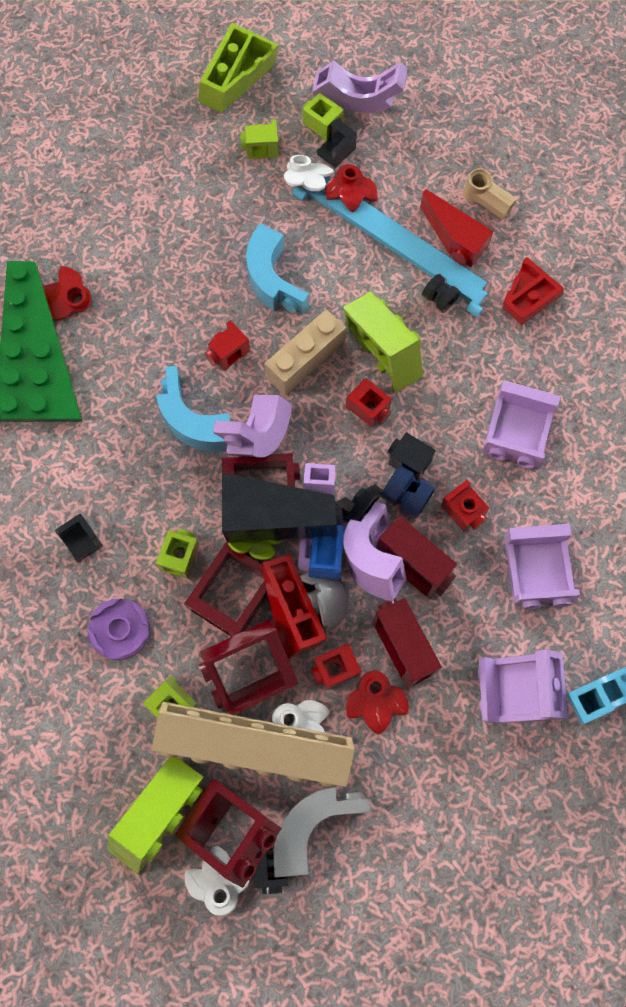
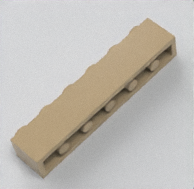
(253, 745)

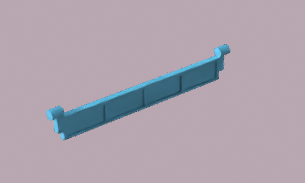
(407, 246)

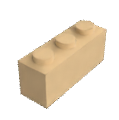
(305, 352)

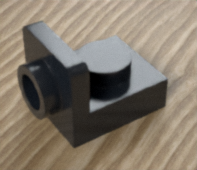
(360, 503)
(262, 879)

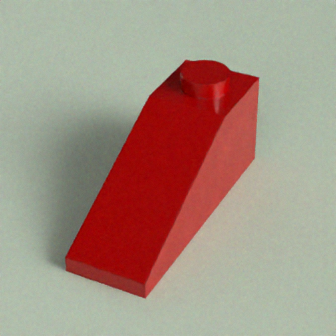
(459, 233)
(291, 607)

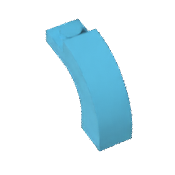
(261, 255)
(185, 424)
(599, 696)

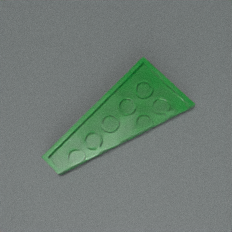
(32, 362)

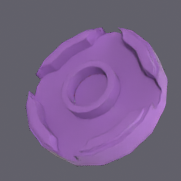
(113, 636)

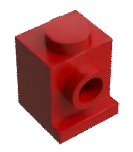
(227, 347)
(369, 394)
(455, 508)
(344, 658)

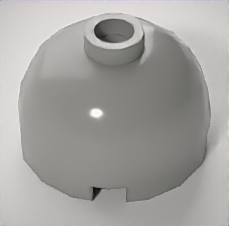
(328, 599)

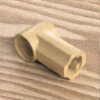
(488, 193)

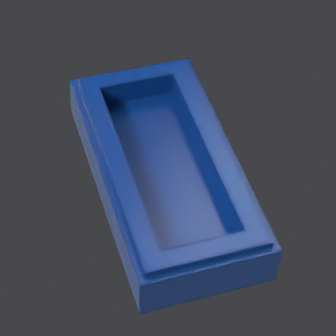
(326, 556)

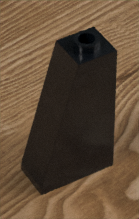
(275, 511)

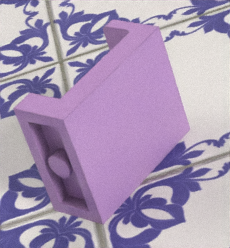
(520, 424)
(540, 566)
(523, 688)

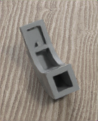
(292, 840)

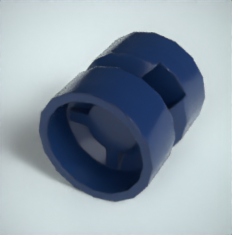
(397, 491)

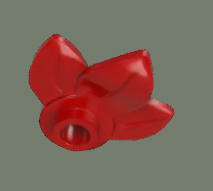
(351, 189)
(63, 293)
(376, 706)

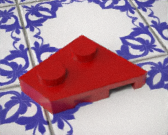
(531, 292)

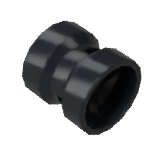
(441, 293)

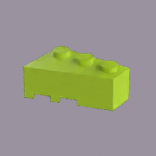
(236, 67)
(386, 339)
(154, 814)

